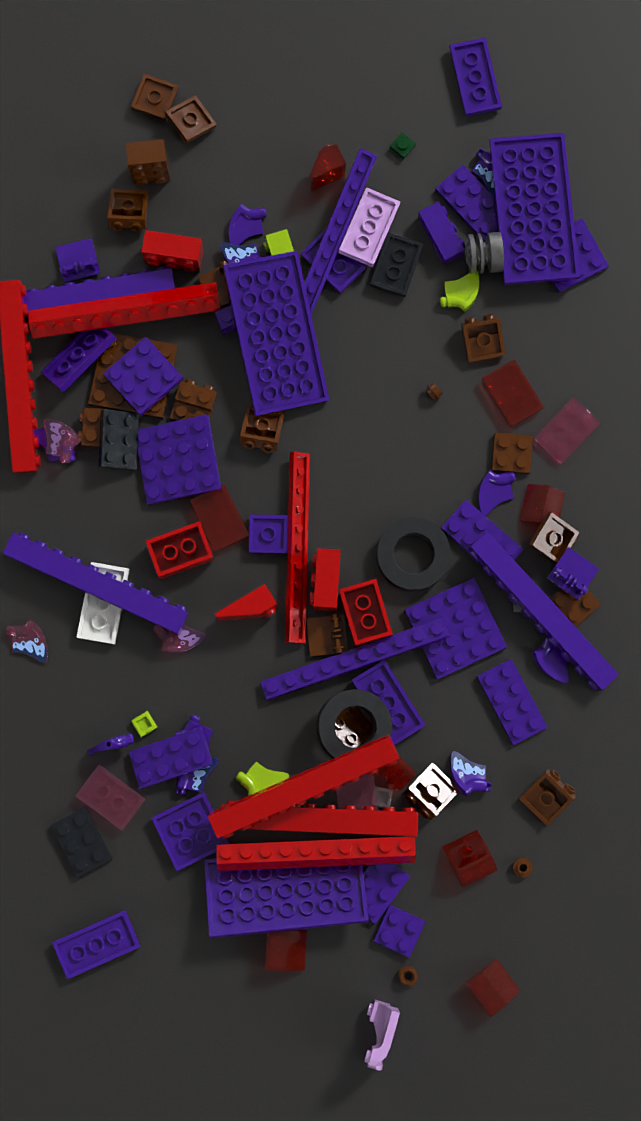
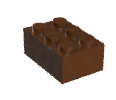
(148, 162)

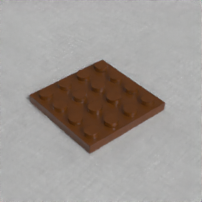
(106, 395)

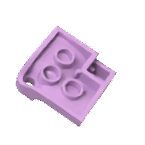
(385, 1021)

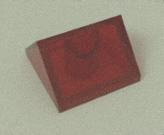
(539, 501)

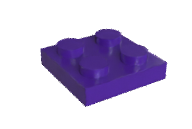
(268, 534)
(399, 931)

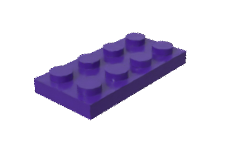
(475, 77)
(470, 201)
(77, 357)
(470, 524)
(382, 683)
(512, 702)
(170, 758)
(96, 944)

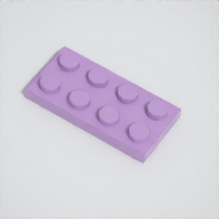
(369, 227)

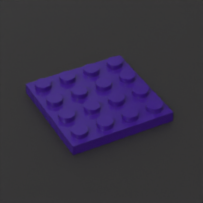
(178, 459)
(469, 625)

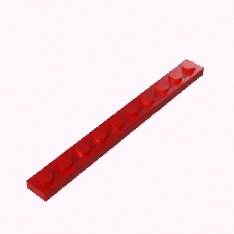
(297, 548)

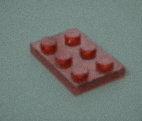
(512, 393)
(219, 518)

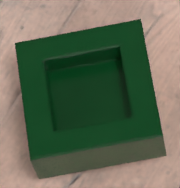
(402, 145)

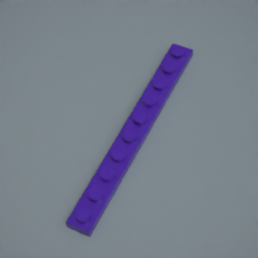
(338, 225)
(355, 659)

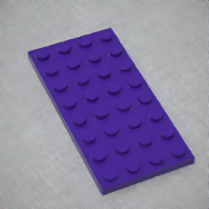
(534, 208)
(276, 332)
(283, 899)

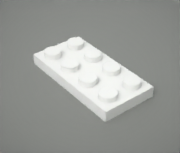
(98, 618)

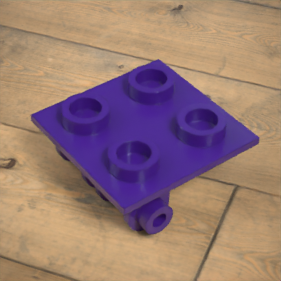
(77, 260)
(573, 573)

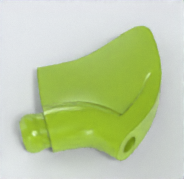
(461, 292)
(259, 778)

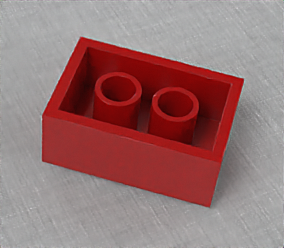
(172, 251)
(179, 550)
(325, 580)
(365, 612)

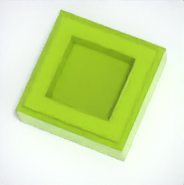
(144, 724)

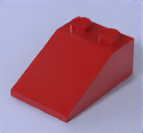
(253, 605)

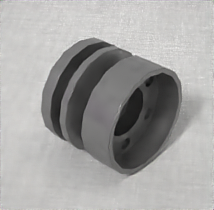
(485, 253)

